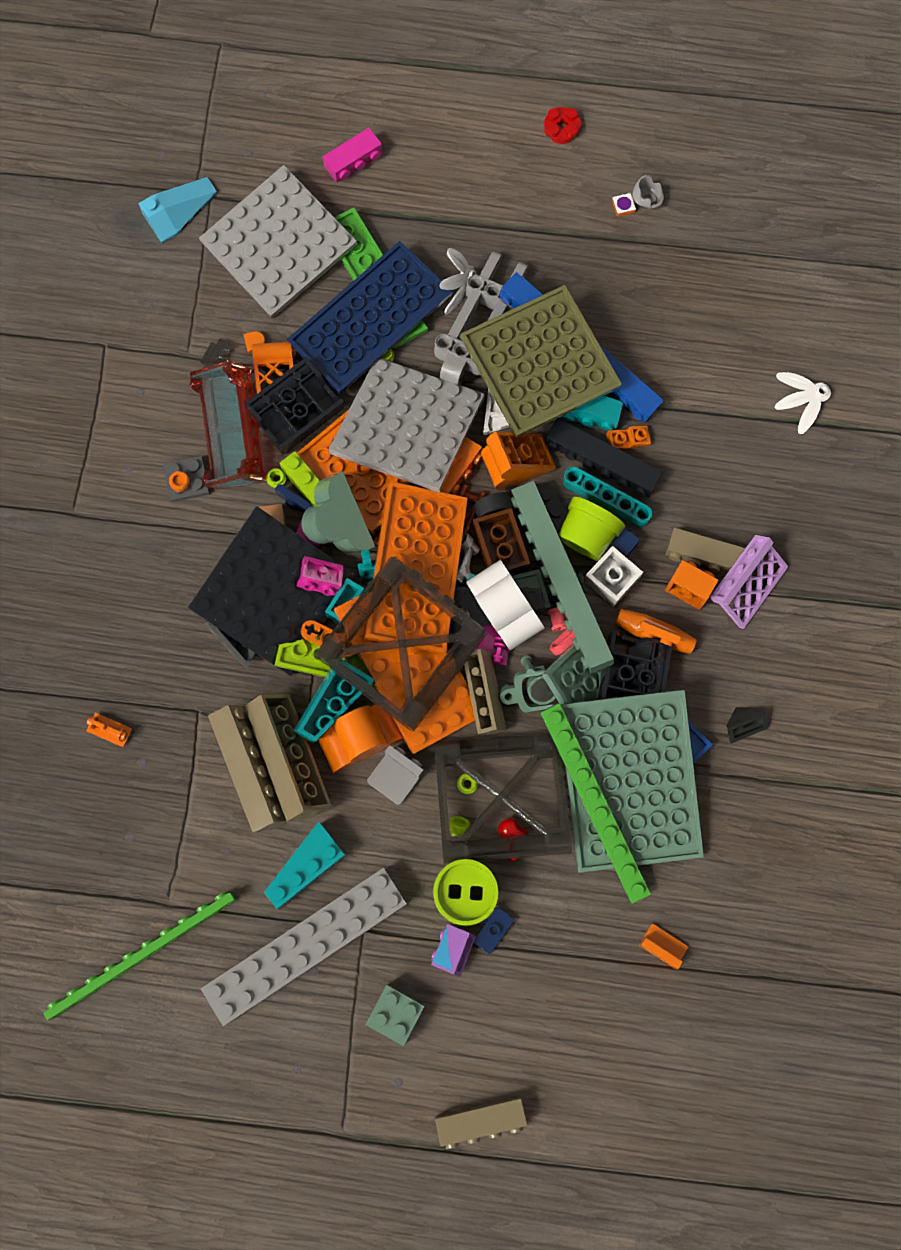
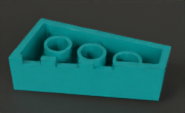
(601, 413)

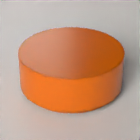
(179, 481)

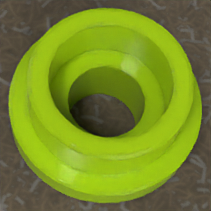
(273, 473)
(462, 788)

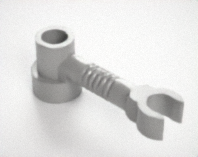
(470, 549)

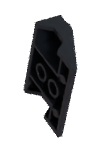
(294, 406)
(637, 669)

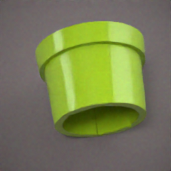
(589, 528)
(466, 874)

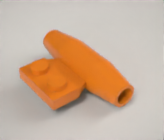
(647, 626)

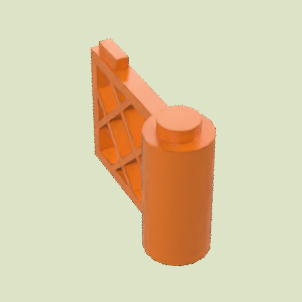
(271, 356)

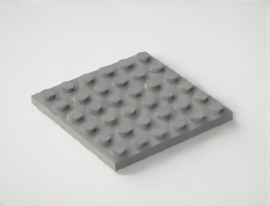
(278, 241)
(407, 424)

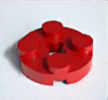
(562, 115)

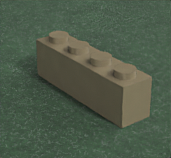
(702, 551)
(484, 693)
(480, 1121)

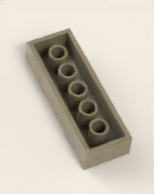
(287, 757)
(247, 767)

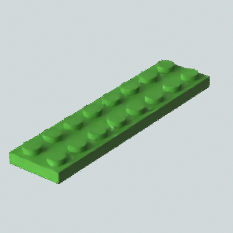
(364, 255)

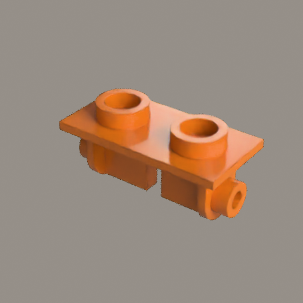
(108, 729)

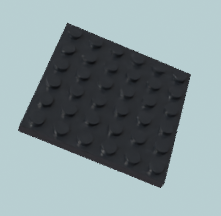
(256, 591)

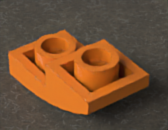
(630, 438)

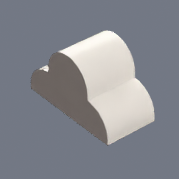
(505, 605)

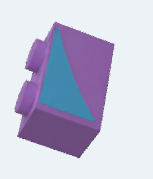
(453, 950)

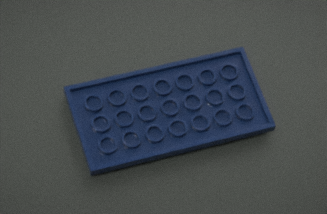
(369, 317)

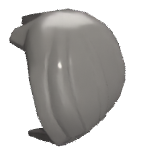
(647, 193)

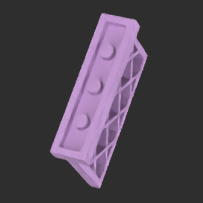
(742, 572)

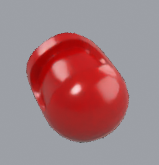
(510, 828)

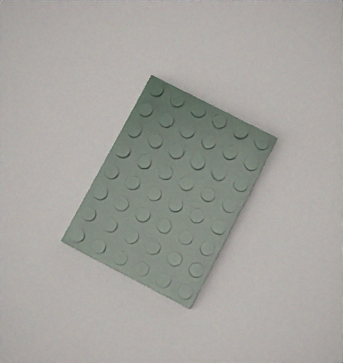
(646, 774)

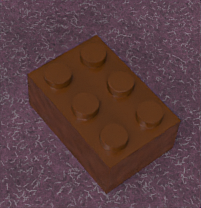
(501, 540)

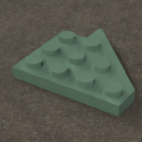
(570, 680)

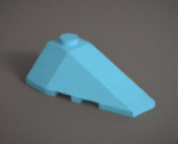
(175, 207)

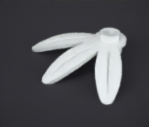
(458, 280)
(810, 394)

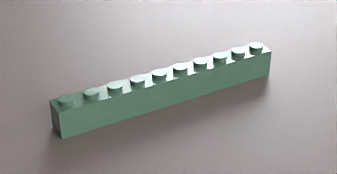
(562, 578)

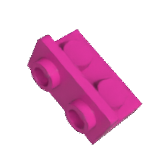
(320, 576)

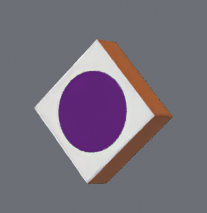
(623, 205)

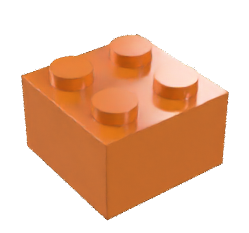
(691, 584)

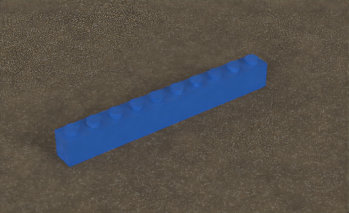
(633, 392)

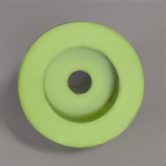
(458, 825)

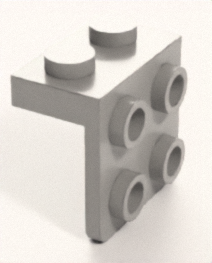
(395, 775)

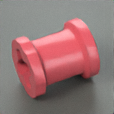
(557, 619)

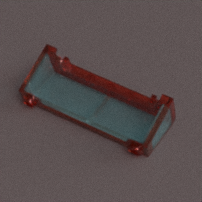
(229, 427)

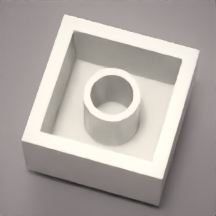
(613, 576)

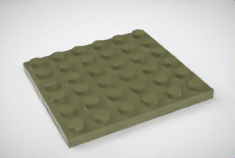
(540, 361)

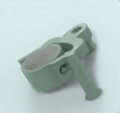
(535, 685)

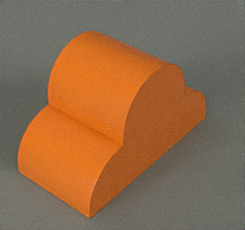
(516, 459)
(358, 737)

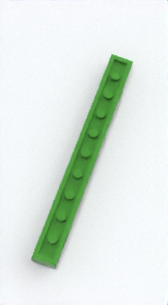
(595, 803)
(132, 959)

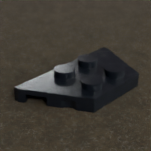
(552, 503)

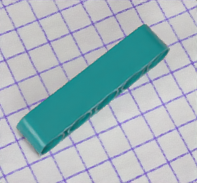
(612, 505)

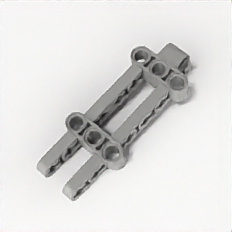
(454, 364)

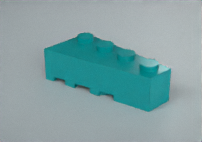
(329, 703)
(307, 864)

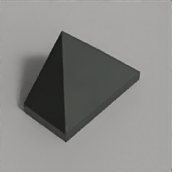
(745, 723)

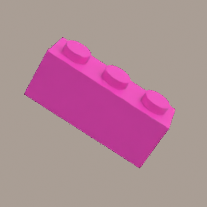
(352, 155)

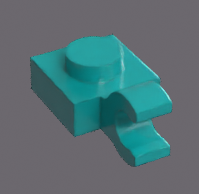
(366, 568)

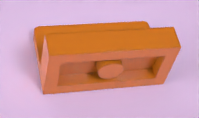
(663, 946)

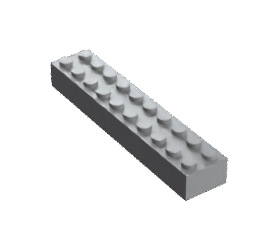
(303, 947)

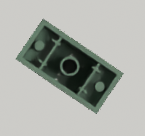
(336, 517)

